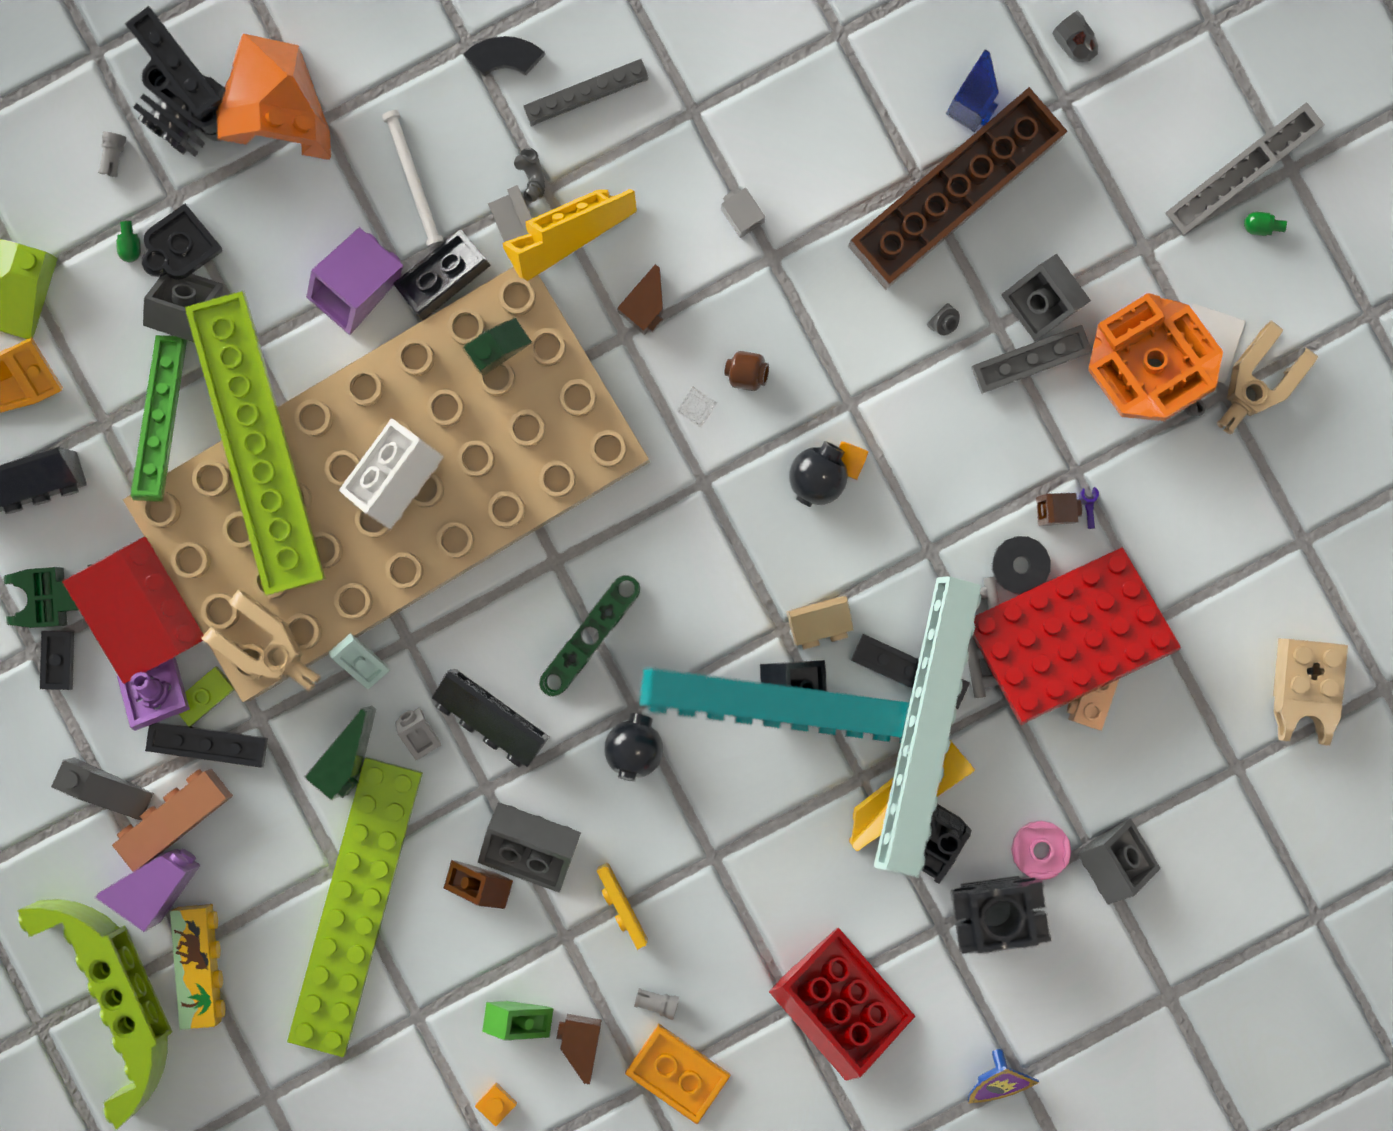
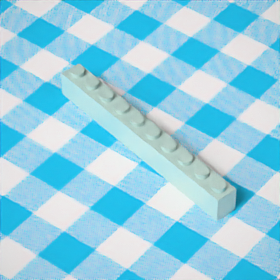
(928, 726)

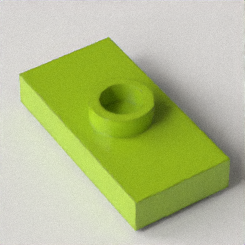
(206, 695)

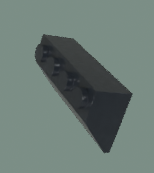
(38, 478)
(489, 717)

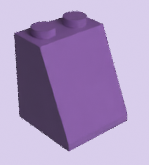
(353, 279)
(152, 889)

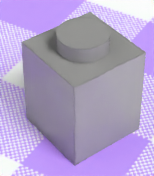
(742, 211)

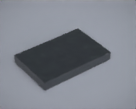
(441, 274)

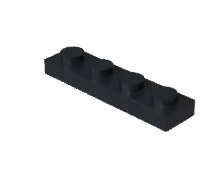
(174, 62)
(892, 663)
(206, 744)

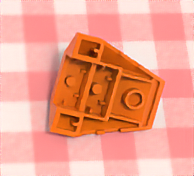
(272, 98)

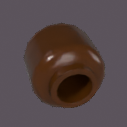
(747, 370)

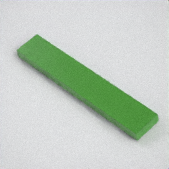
(158, 419)

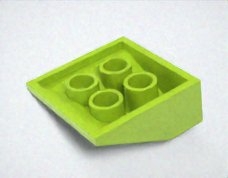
(23, 287)

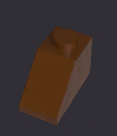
(644, 303)
(1058, 509)
(478, 885)
(580, 1043)

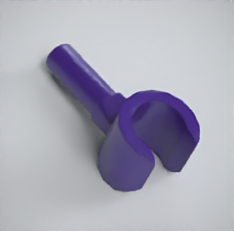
(1089, 506)

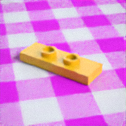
(626, 917)

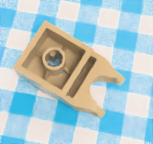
(1305, 694)

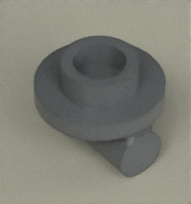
(945, 320)

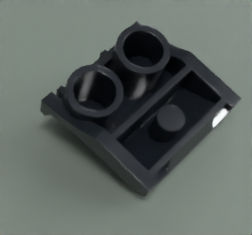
(946, 841)

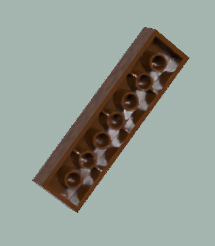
(957, 188)

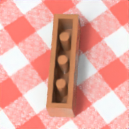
(172, 820)

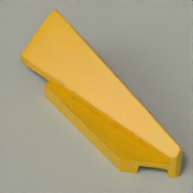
(566, 230)
(870, 813)

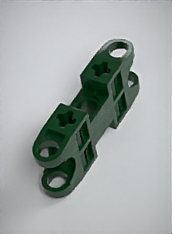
(46, 598)
(578, 647)

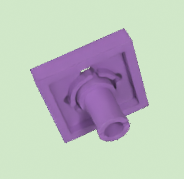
(154, 693)

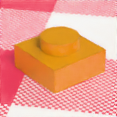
(495, 1104)

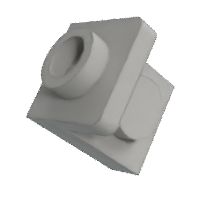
(416, 733)

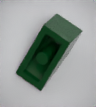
(497, 345)

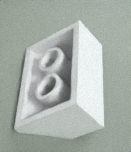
(391, 474)

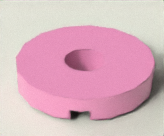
(1024, 844)

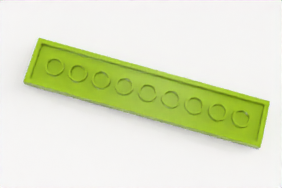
(255, 443)
(354, 907)

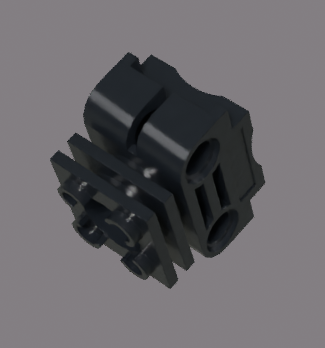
(171, 115)
(1021, 929)

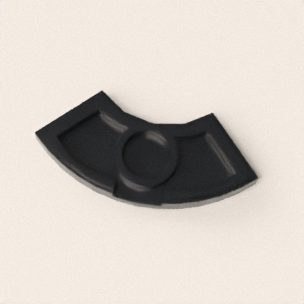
(504, 53)

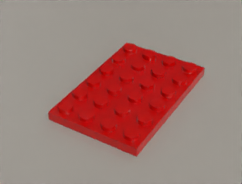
(1072, 635)

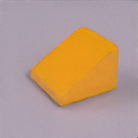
(853, 459)

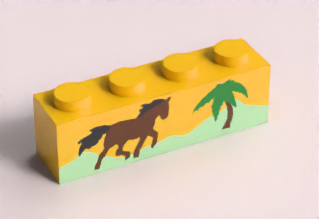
(197, 966)

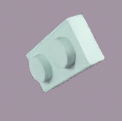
(359, 661)

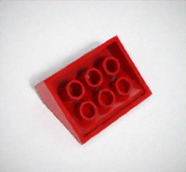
(134, 609)
(842, 1005)

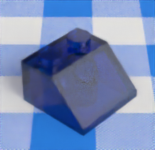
(975, 99)

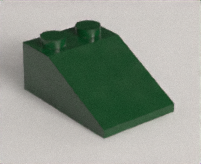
(343, 761)

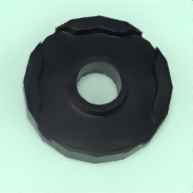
(1033, 552)

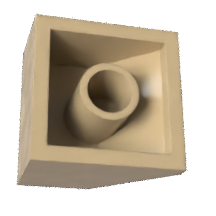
(820, 621)

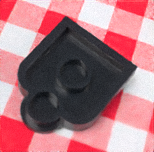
(178, 245)

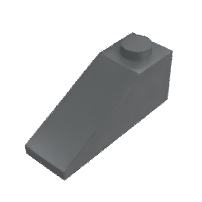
(101, 788)

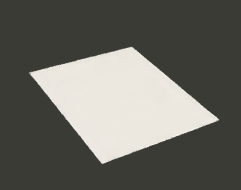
(1225, 331)

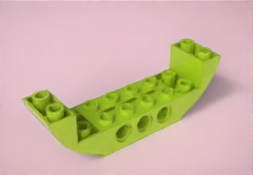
(121, 991)

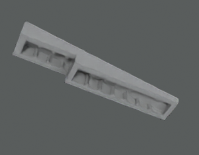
(1244, 168)

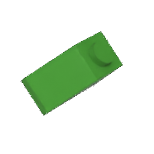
(517, 1020)

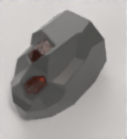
(1076, 38)

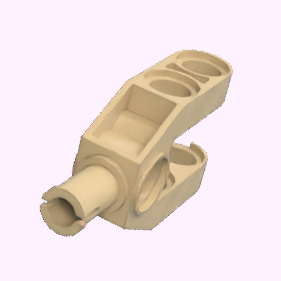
(1243, 378)
(282, 639)

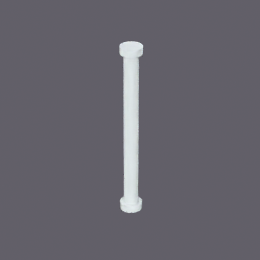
(392, 118)

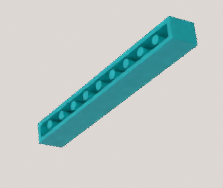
(772, 704)

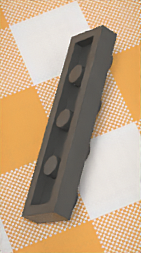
(1031, 359)

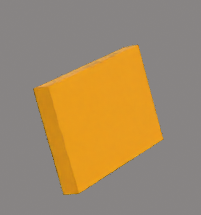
(677, 1073)

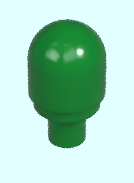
(1263, 224)
(128, 243)

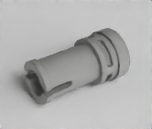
(112, 146)
(665, 1005)

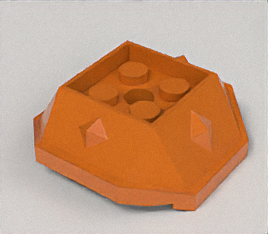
(1158, 331)

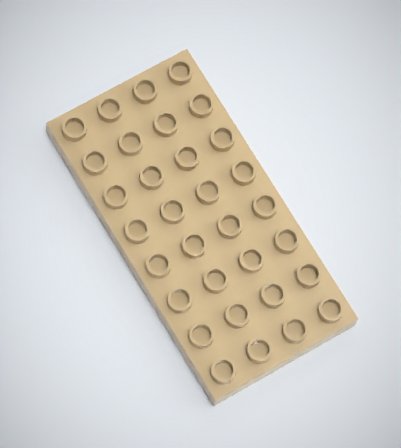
(514, 458)

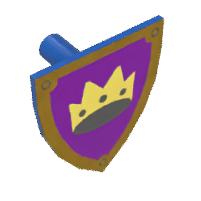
(1000, 1081)

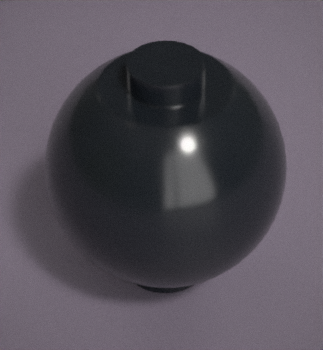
(818, 475)
(633, 748)

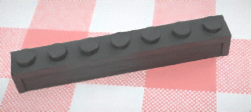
(586, 92)

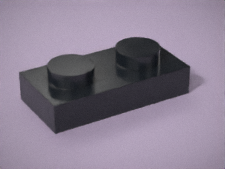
(57, 660)

